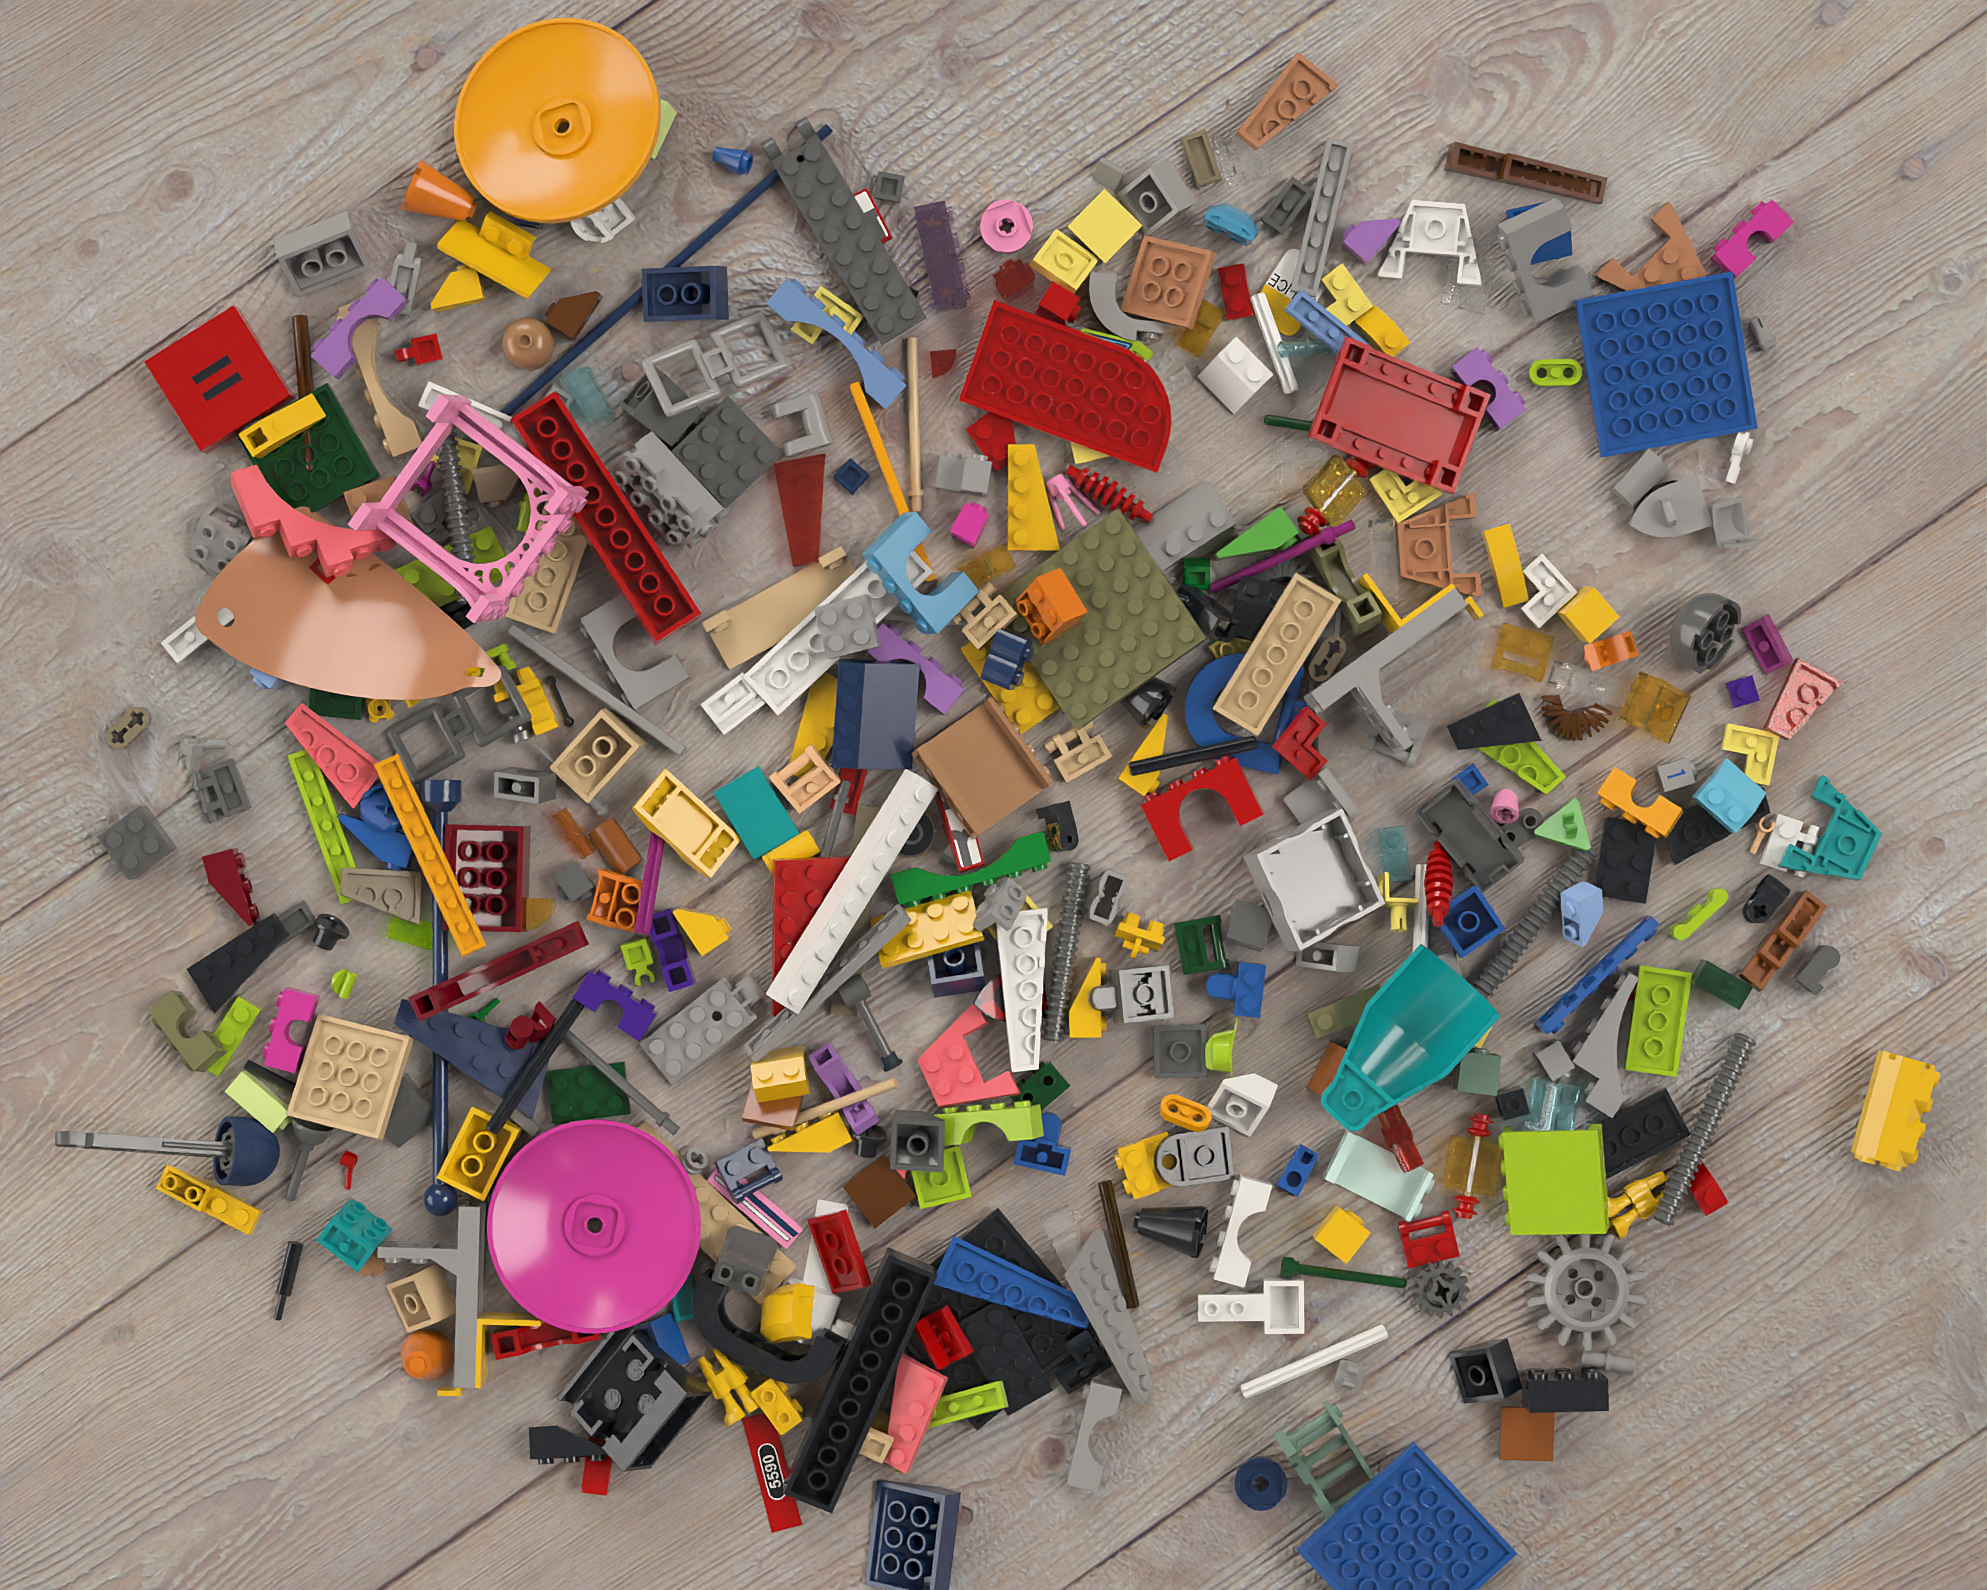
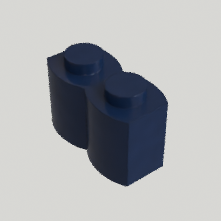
(1007, 659)

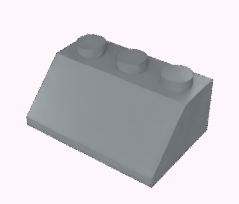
(321, 254)

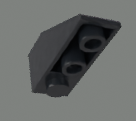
(557, 1442)

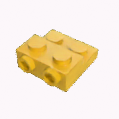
(1138, 1163)

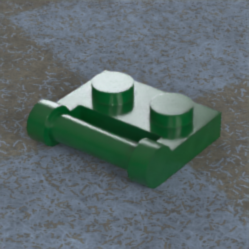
(1192, 945)

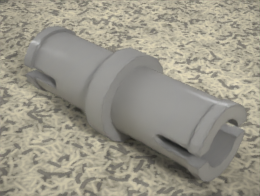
(1608, 1362)

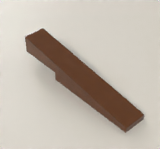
(1525, 172)

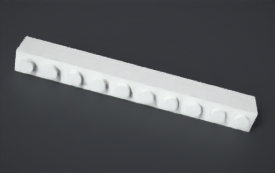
(852, 891)

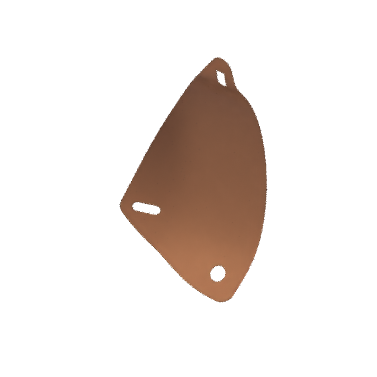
(347, 637)

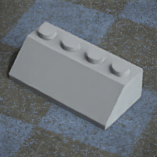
(1184, 525)

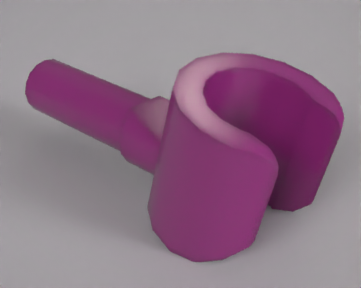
(424, 481)

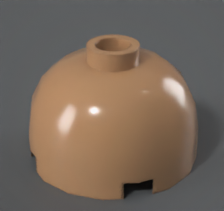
(528, 344)

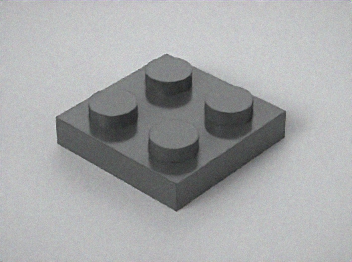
(1180, 1051)

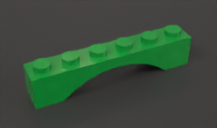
(1025, 853)

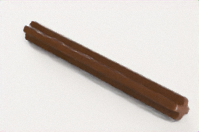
(303, 369)

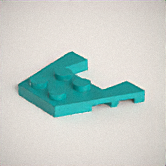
(1844, 844)

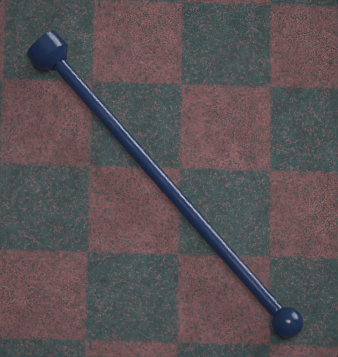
(440, 1197)

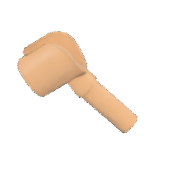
(1760, 834)

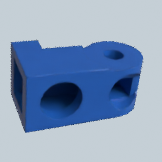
(1297, 1170)

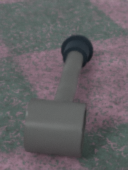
(854, 993)

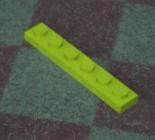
(323, 816)

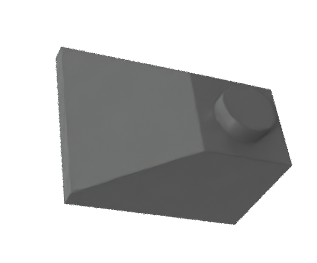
(917, 1141)

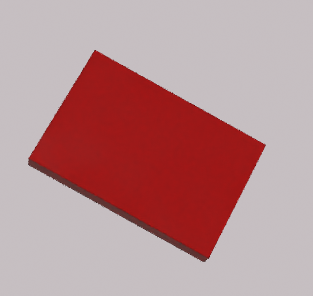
(839, 1251)

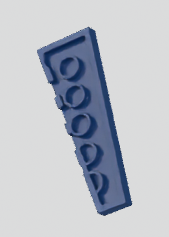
(1552, 1019)
(992, 1279)

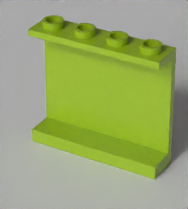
(1555, 1181)

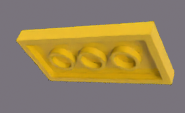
(1024, 704)
(933, 929)

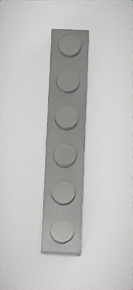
(1321, 216)

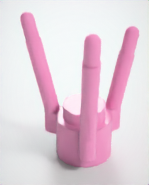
(1059, 488)

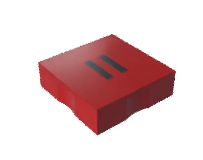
(219, 379)

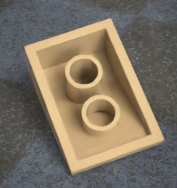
(597, 754)

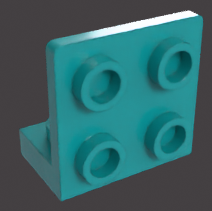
(354, 1234)

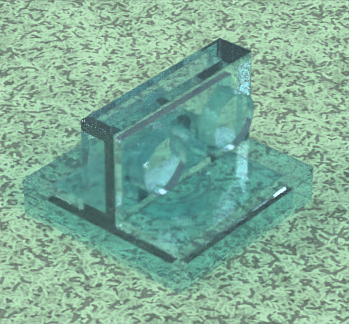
(1552, 1105)

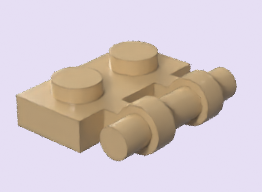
(985, 625)
(1083, 757)

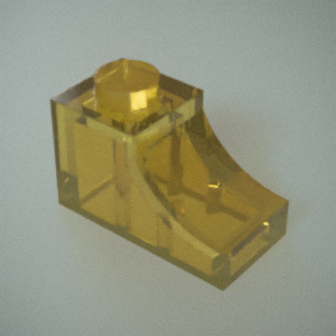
(989, 566)

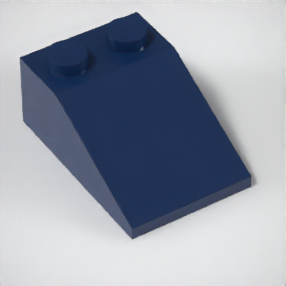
(685, 294)
(956, 971)

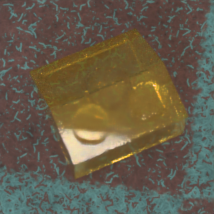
(1654, 707)

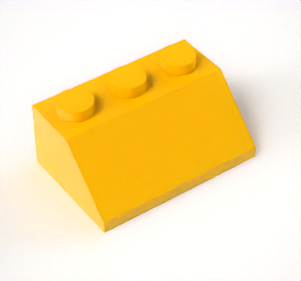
(478, 1154)

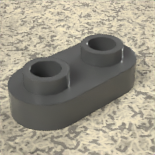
(1519, 828)

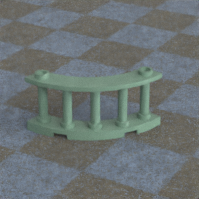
(1294, 1442)

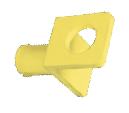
(1396, 905)

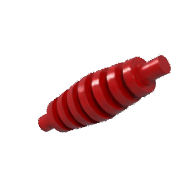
(1108, 493)
(1438, 884)

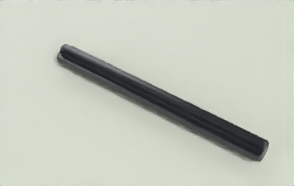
(534, 1067)

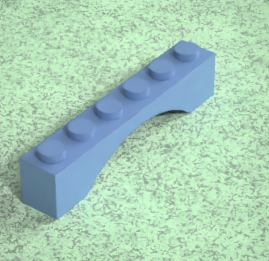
(795, 305)

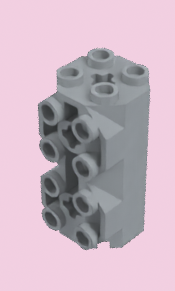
(676, 499)

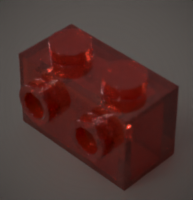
(1014, 279)

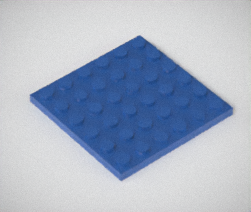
(1666, 364)
(1407, 1534)

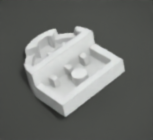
(604, 223)

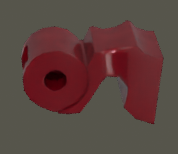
(530, 1029)

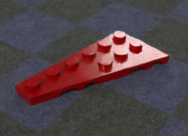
(797, 895)

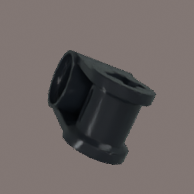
(1768, 896)

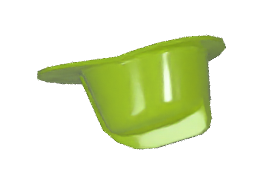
(1219, 1051)

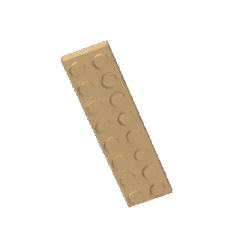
(718, 1217)

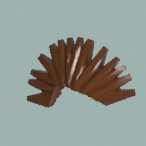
(1574, 719)

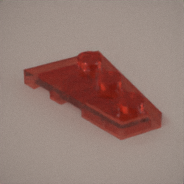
(1799, 698)

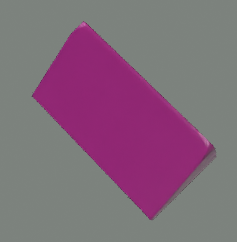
(1767, 644)

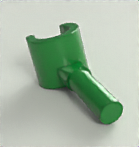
(484, 1012)

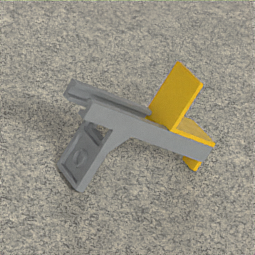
(1362, 674)
(467, 1262)

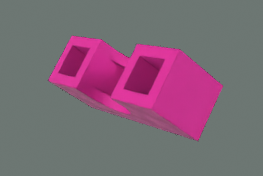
(1767, 222)
(970, 524)
(282, 1050)

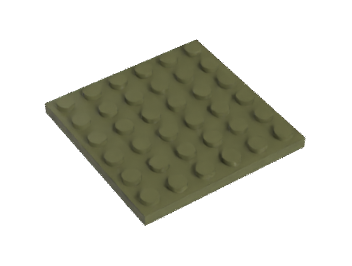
(1130, 628)

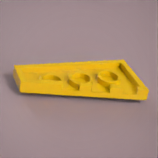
(1028, 505)
(817, 721)

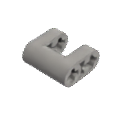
(814, 422)

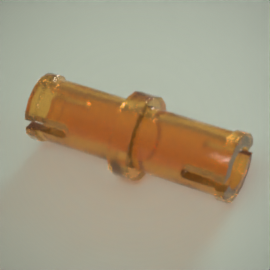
(574, 833)

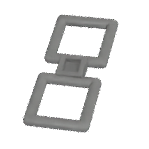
(715, 364)

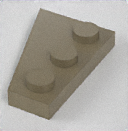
(385, 890)

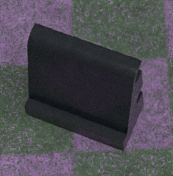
(634, 1397)

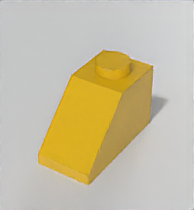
(459, 290)
(1382, 331)

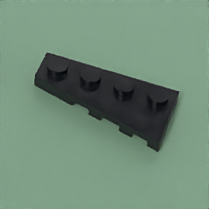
(1698, 830)

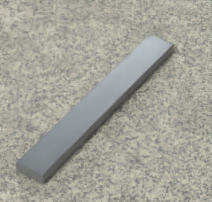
(596, 689)
(830, 981)

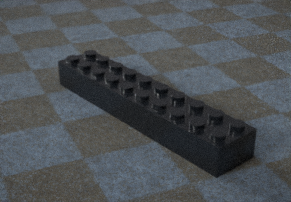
(860, 1380)

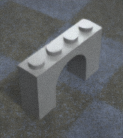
(1521, 239)
(638, 687)

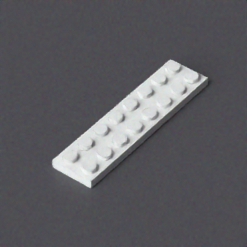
(801, 655)

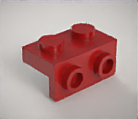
(942, 1337)

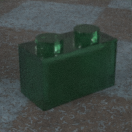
(1720, 984)

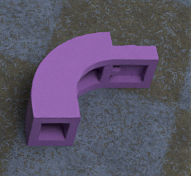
(842, 1082)

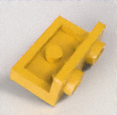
(778, 1404)

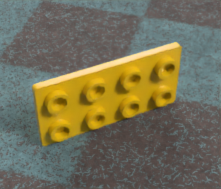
(498, 252)

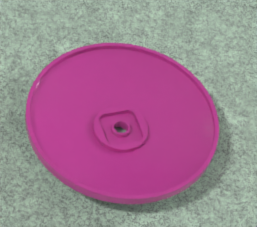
(582, 1276)

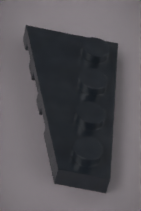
(229, 966)

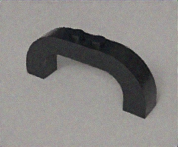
(752, 1351)

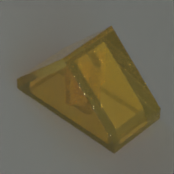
(1205, 325)

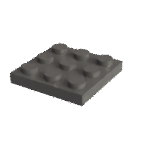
(726, 452)

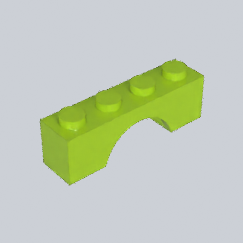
(1016, 1121)

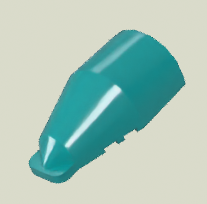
(1407, 1038)

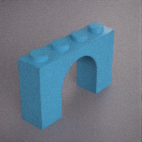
(888, 560)

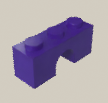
(672, 951)
(636, 1014)

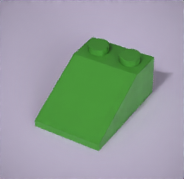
(1266, 536)

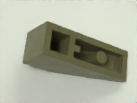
(1340, 1012)

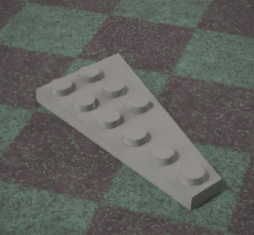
(1101, 1297)

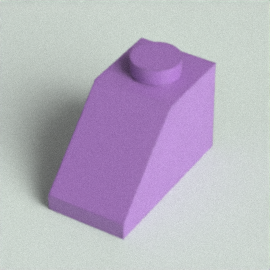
(1368, 237)

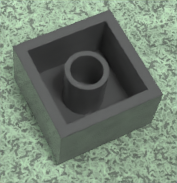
(137, 842)

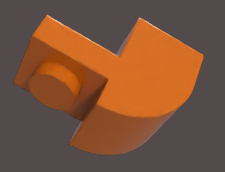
(1610, 651)

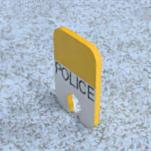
(1279, 295)

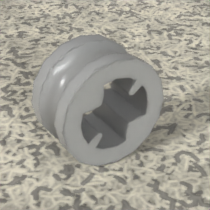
(697, 1155)

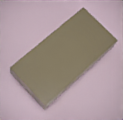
(1201, 159)

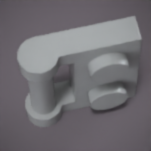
(1418, 731)

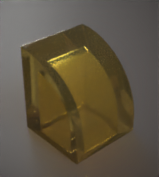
(539, 911)

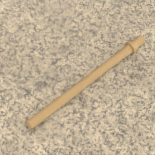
(914, 431)

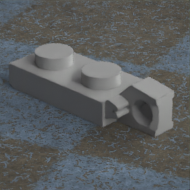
(406, 275)

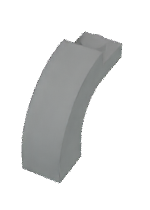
(1109, 314)

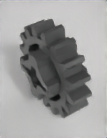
(1449, 1285)

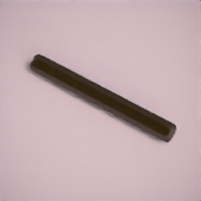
(1118, 1244)

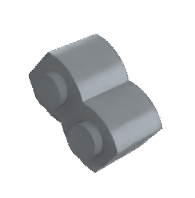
(1110, 889)

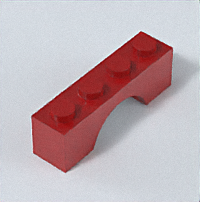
(523, 1339)

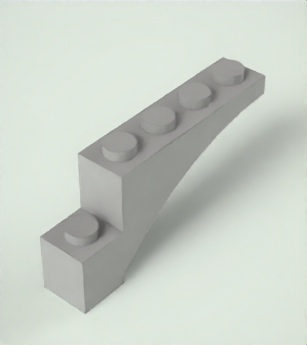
(1599, 1049)

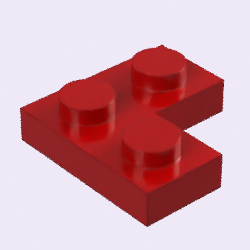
(1296, 741)

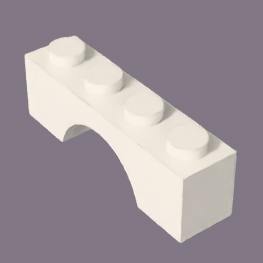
(1249, 1198)

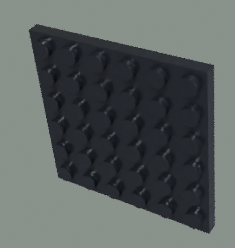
(1043, 1335)

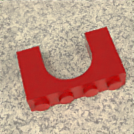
(1164, 808)

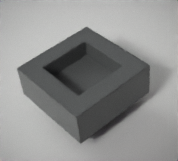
(889, 187)

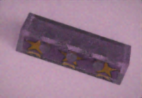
(940, 256)

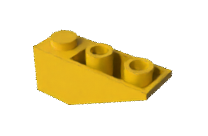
(282, 426)
(1083, 1019)
(820, 1136)

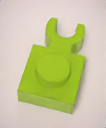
(638, 957)

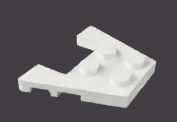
(1434, 230)

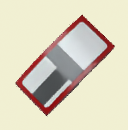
(873, 215)

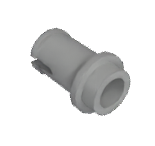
(1762, 334)

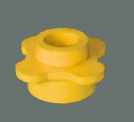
(374, 713)

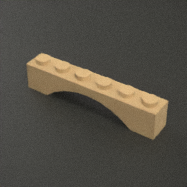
(401, 433)

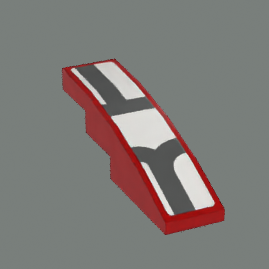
(964, 849)

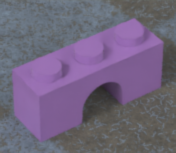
(1477, 368)

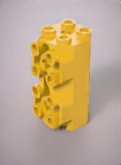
(1893, 1111)

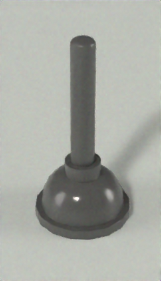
(308, 1135)

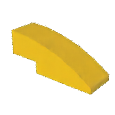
(1505, 565)

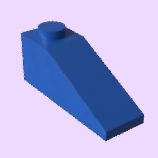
(387, 846)

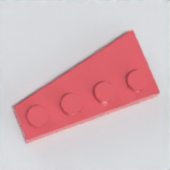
(337, 756)
(913, 1405)

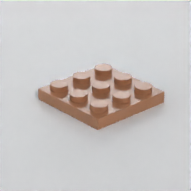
(1168, 282)

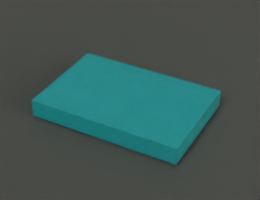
(756, 812)

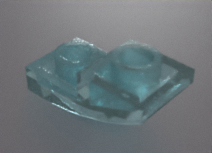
(1395, 853)

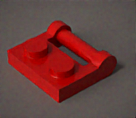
(1431, 1247)

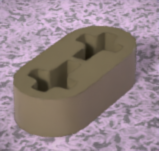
(1321, 654)
(124, 723)

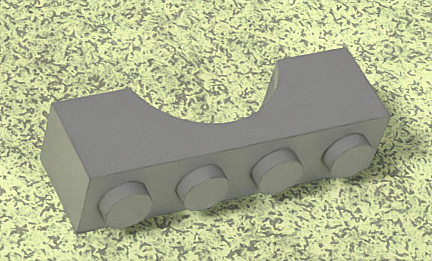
(1100, 1402)

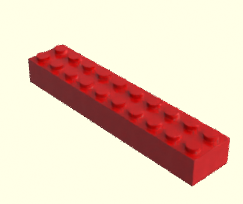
(608, 520)

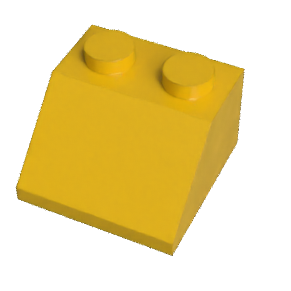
(703, 928)
(780, 1074)

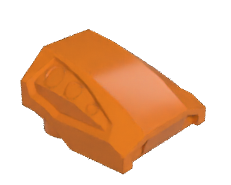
(616, 900)

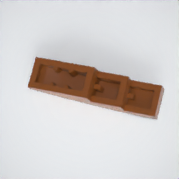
(1782, 940)

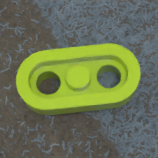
(1554, 372)

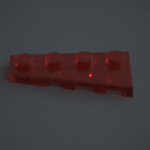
(801, 499)

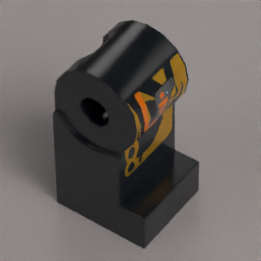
(1060, 826)

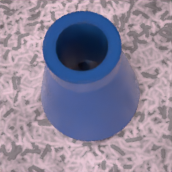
(733, 159)

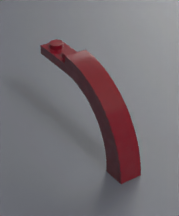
(498, 971)

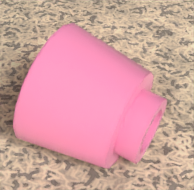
(1505, 807)

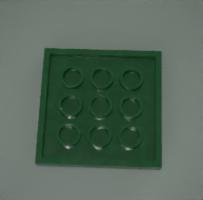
(337, 459)

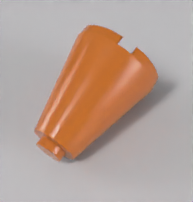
(437, 195)
(426, 1355)

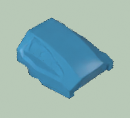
(1232, 221)

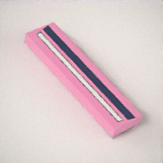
(762, 1212)

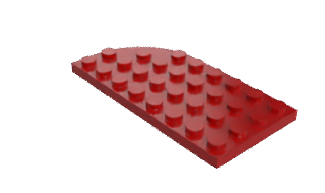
(1070, 386)

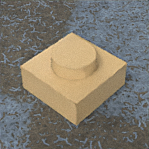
(876, 1445)

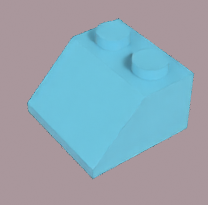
(1729, 796)

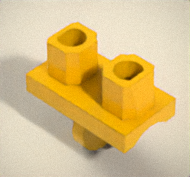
(1139, 939)

